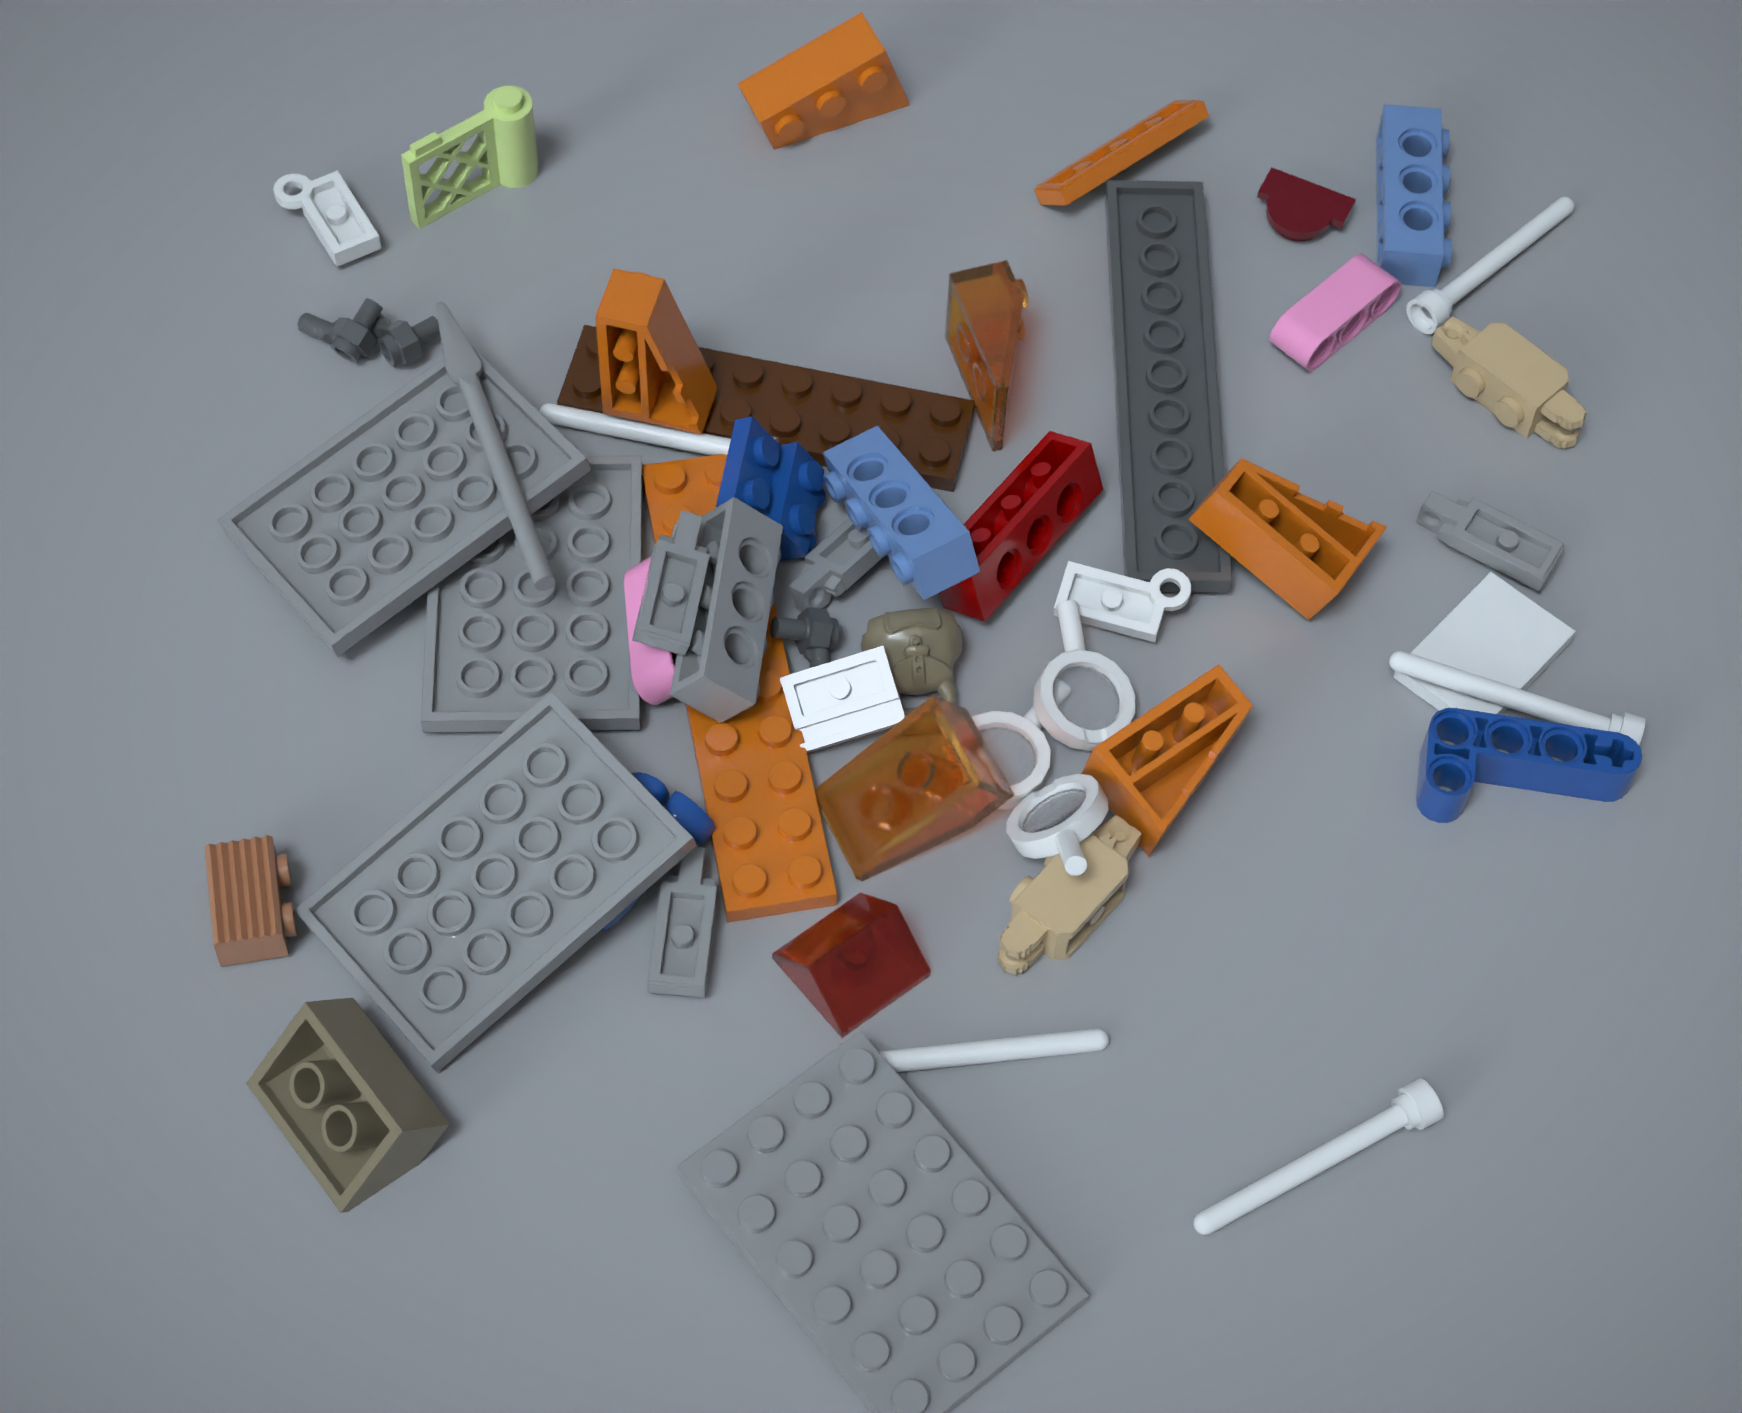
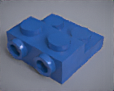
(776, 482)

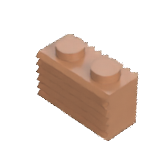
(247, 900)

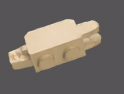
(1511, 380)
(1063, 910)

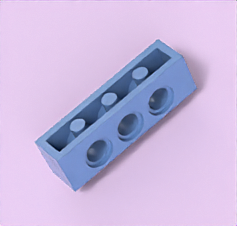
(1411, 194)
(899, 513)

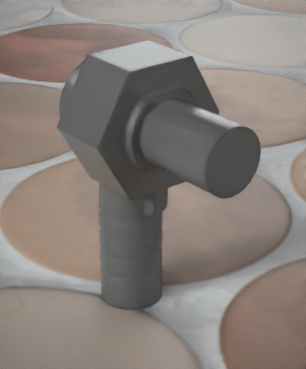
(348, 337)
(400, 341)
(812, 632)

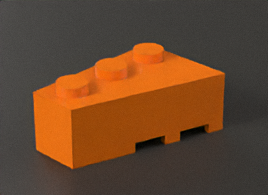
(824, 85)
(649, 356)
(1284, 536)
(1167, 753)

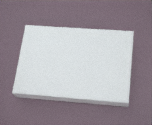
(1494, 636)

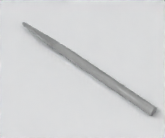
(465, 369)

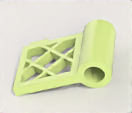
(503, 149)

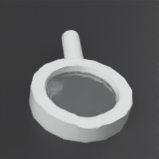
(1081, 692)
(1018, 750)
(1058, 820)

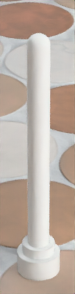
(1433, 307)
(635, 430)
(1513, 697)
(996, 1050)
(1413, 1107)

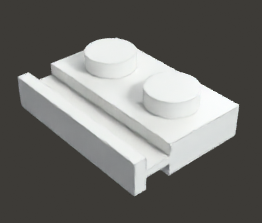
(843, 699)

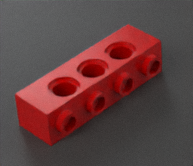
(1025, 521)

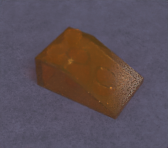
(984, 339)
(912, 789)

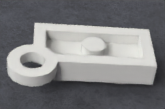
(332, 214)
(1122, 601)

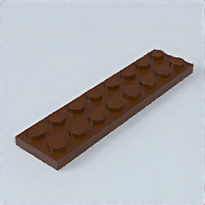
(810, 408)

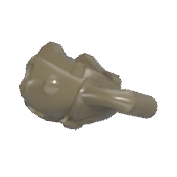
(919, 649)

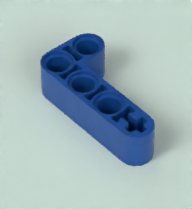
(1595, 763)

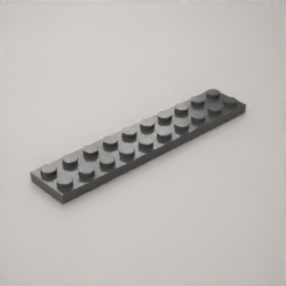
(1164, 379)

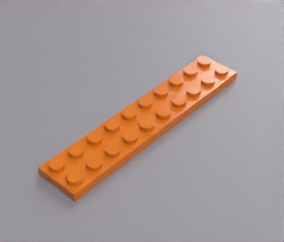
(751, 765)

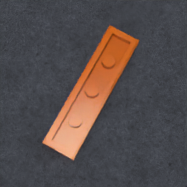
(1120, 152)

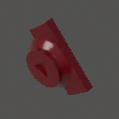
(1302, 208)

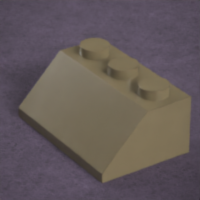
(346, 1101)

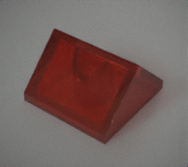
(854, 961)

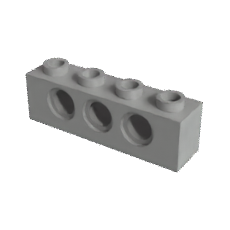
(733, 612)

